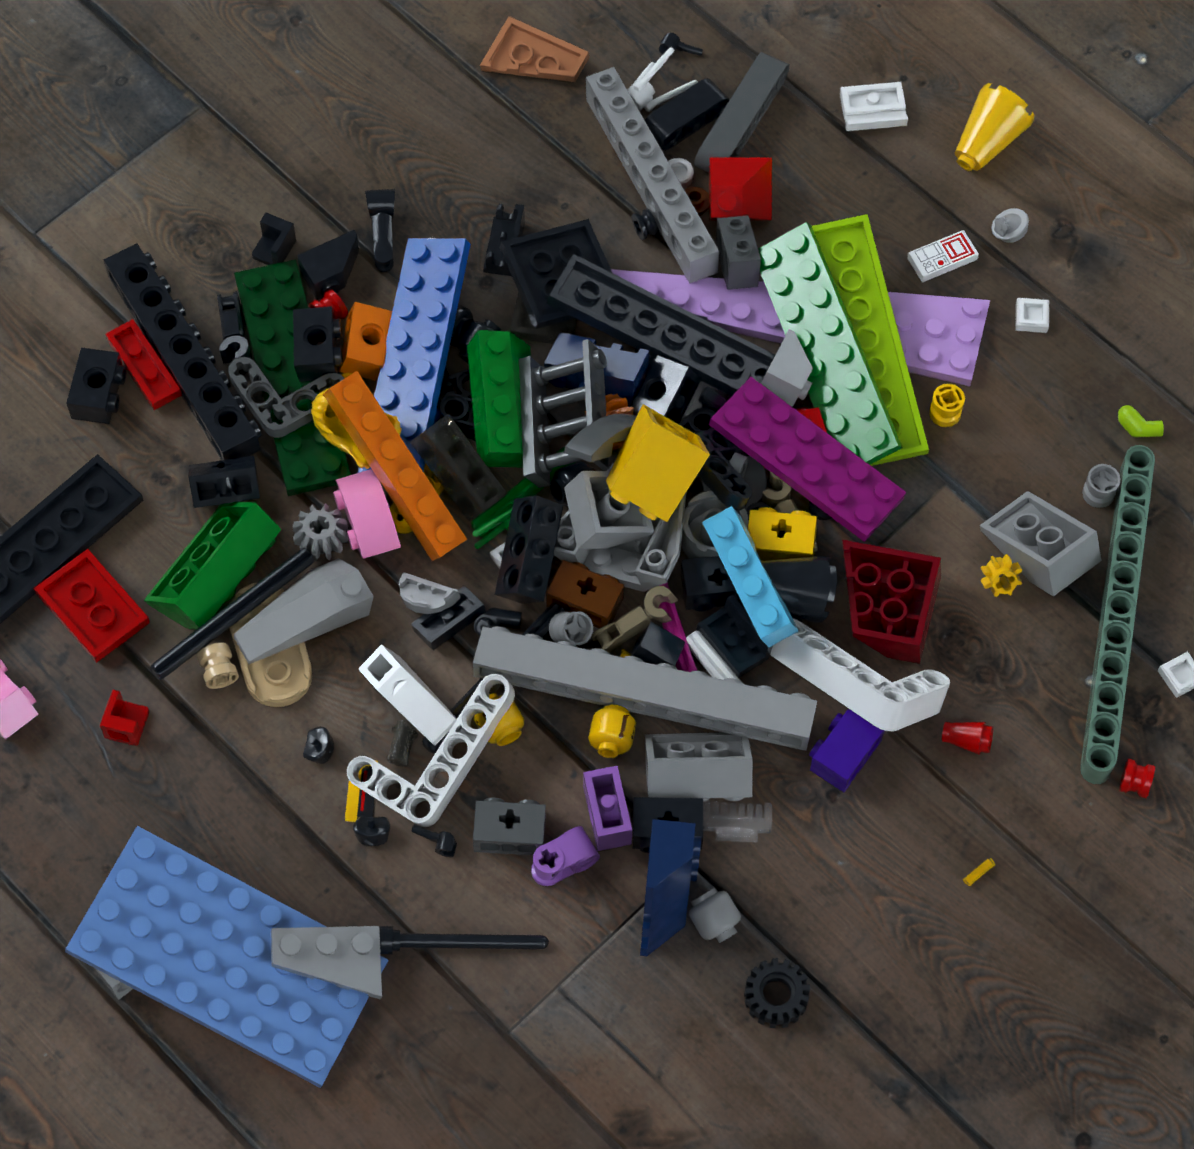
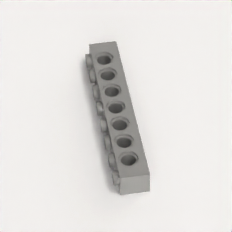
(652, 175)

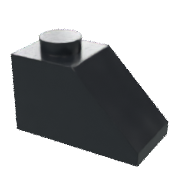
(329, 264)

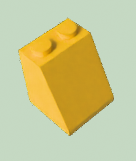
(656, 464)

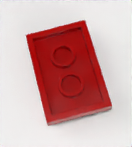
(92, 605)

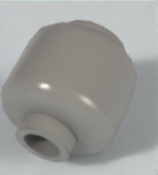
(715, 915)

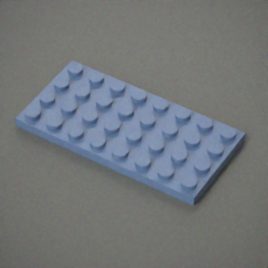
(206, 953)

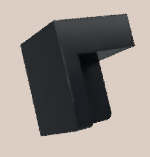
(276, 240)
(657, 646)

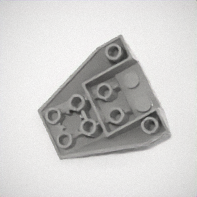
(636, 563)

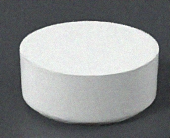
(683, 171)

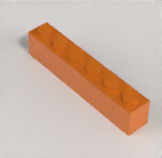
(394, 466)

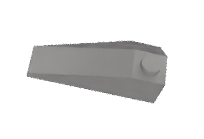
(308, 608)

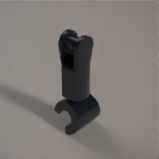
(381, 211)
(232, 328)

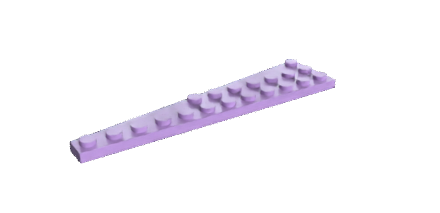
(935, 332)

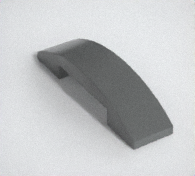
(597, 438)

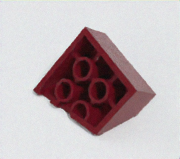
(891, 598)

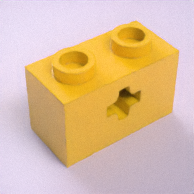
(797, 541)

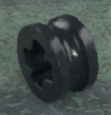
(644, 224)

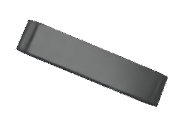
(743, 110)

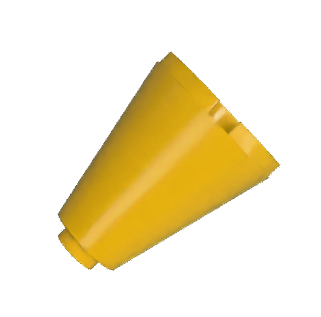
(992, 125)

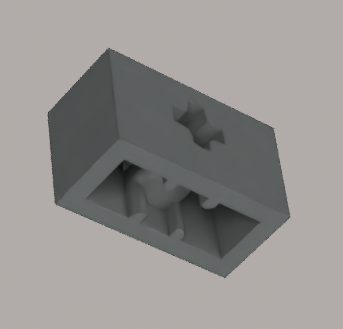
(491, 821)

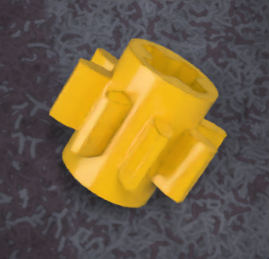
(1005, 583)

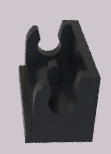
(504, 227)

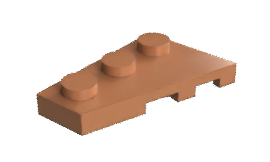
(533, 53)

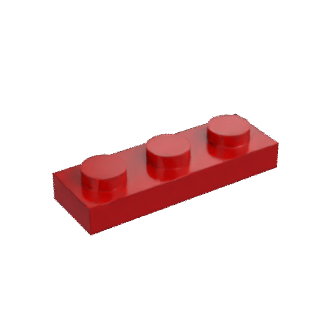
(143, 364)

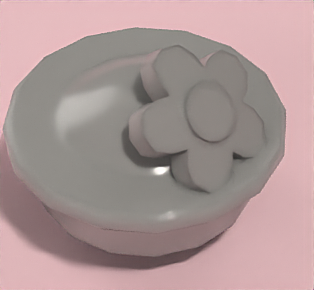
(1010, 225)

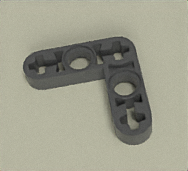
(282, 408)

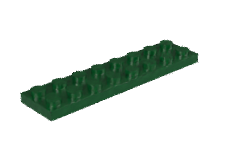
(268, 303)

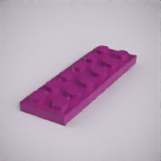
(807, 459)

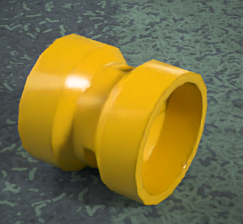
(947, 405)

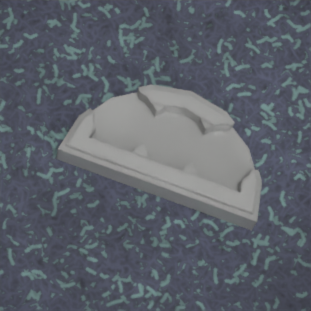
(426, 596)

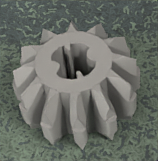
(332, 530)

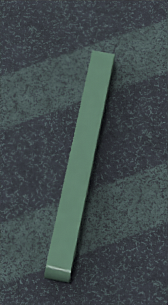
(1114, 624)

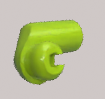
(1137, 425)

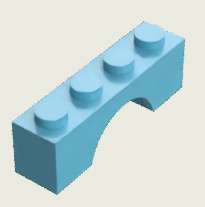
(749, 577)

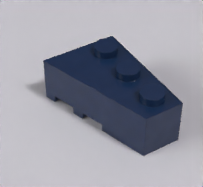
(623, 372)

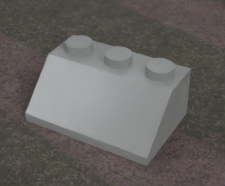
(698, 766)

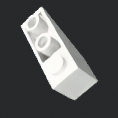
(408, 693)

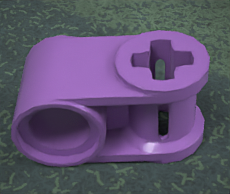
(569, 855)

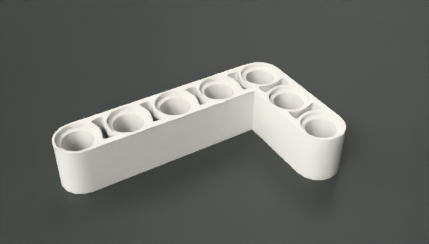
(859, 687)
(442, 760)

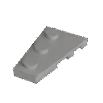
(331, 954)

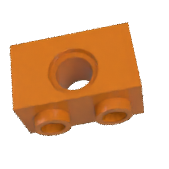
(369, 324)

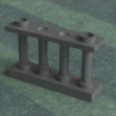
(536, 406)

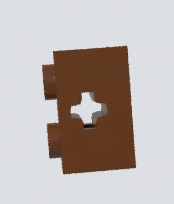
(573, 582)

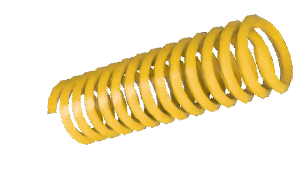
(983, 868)

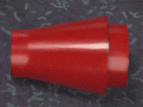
(970, 736)

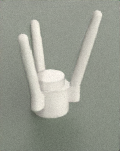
(643, 91)

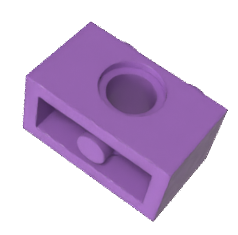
(607, 808)

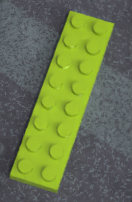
(862, 287)

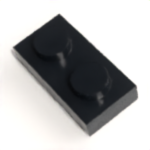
(443, 625)

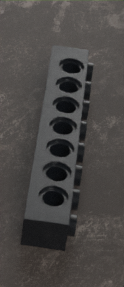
(134, 265)

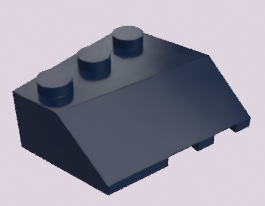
(671, 867)

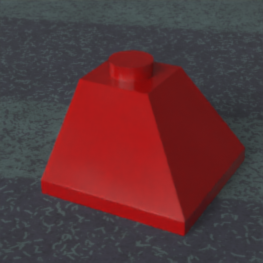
(740, 187)

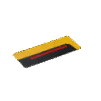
(358, 801)

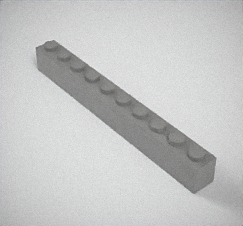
(646, 687)

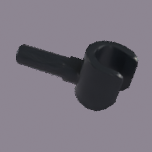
(673, 41)
(445, 840)

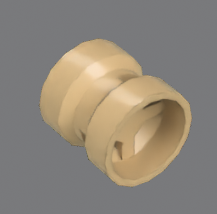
(217, 665)

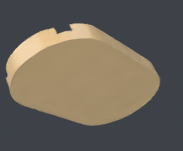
(279, 677)

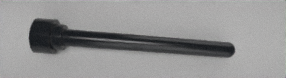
(393, 940)

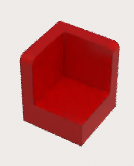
(123, 720)

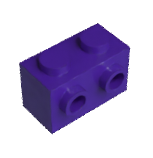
(845, 749)

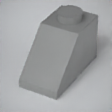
(789, 371)

